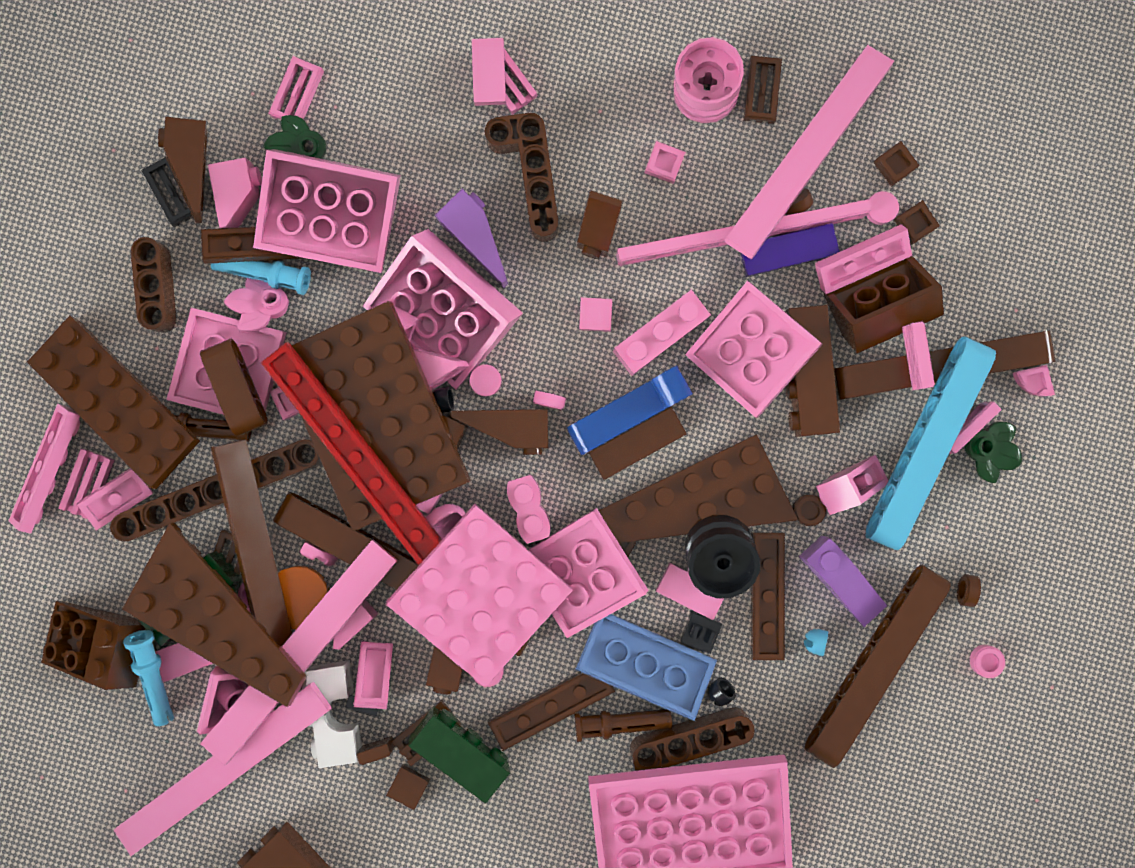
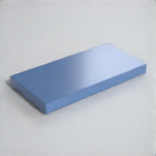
(646, 665)

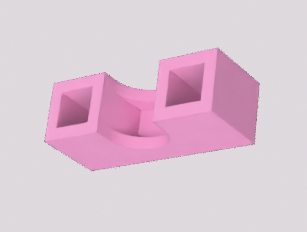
(661, 332)

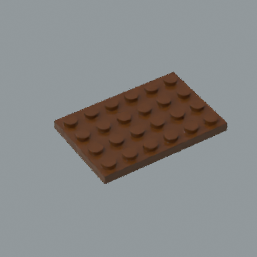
(386, 397)

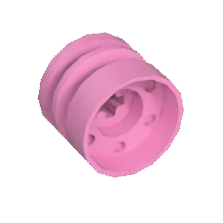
(711, 63)

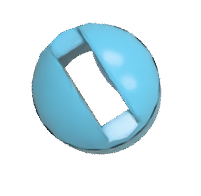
(816, 641)

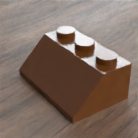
(884, 303)

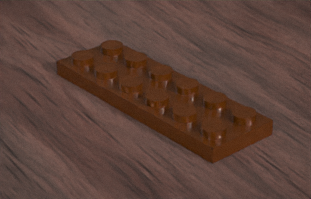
(113, 402)

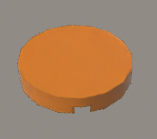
(301, 591)

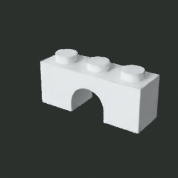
(333, 741)

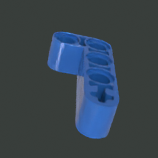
(629, 410)

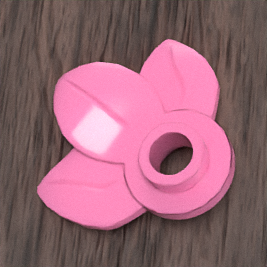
(255, 306)

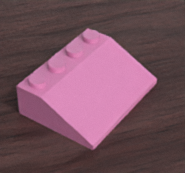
(325, 210)
(453, 303)

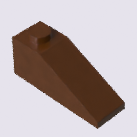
(186, 152)
(599, 225)
(514, 427)

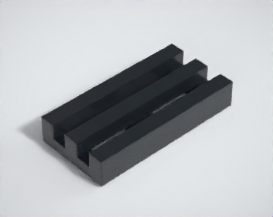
(158, 166)

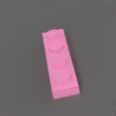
(42, 473)

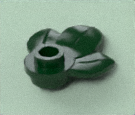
(294, 138)
(997, 451)

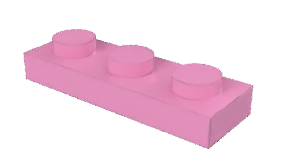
(863, 259)

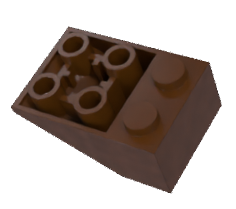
(91, 645)

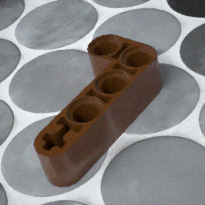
(533, 178)
(690, 732)

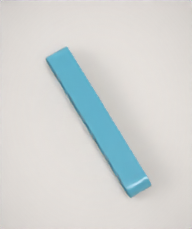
(930, 442)

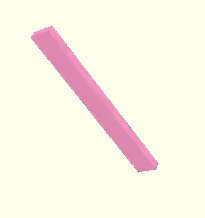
(809, 152)
(717, 237)
(303, 647)
(214, 776)

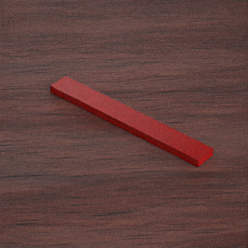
(352, 452)

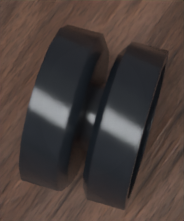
(721, 556)

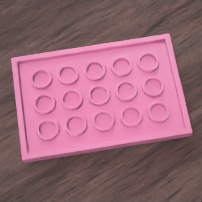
(695, 816)

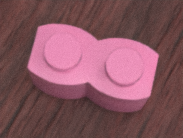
(531, 518)

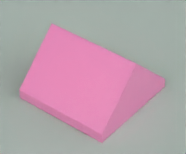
(220, 695)

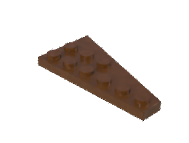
(727, 483)
(203, 613)

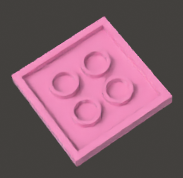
(204, 329)
(753, 349)
(594, 568)

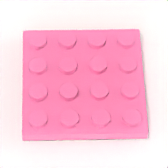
(479, 595)

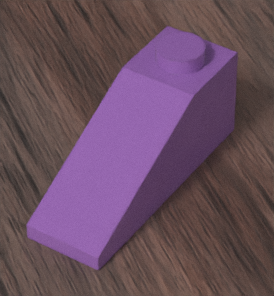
(469, 226)
(843, 579)

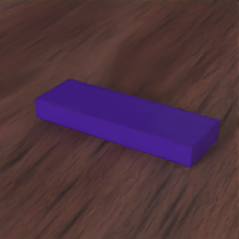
(792, 250)

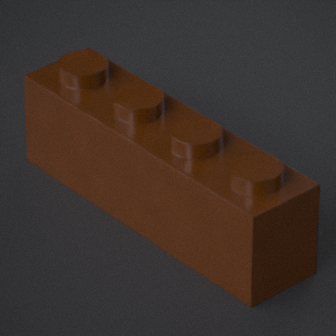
(814, 385)

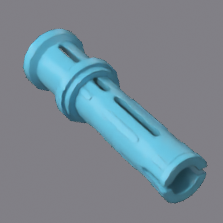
(274, 273)
(147, 665)

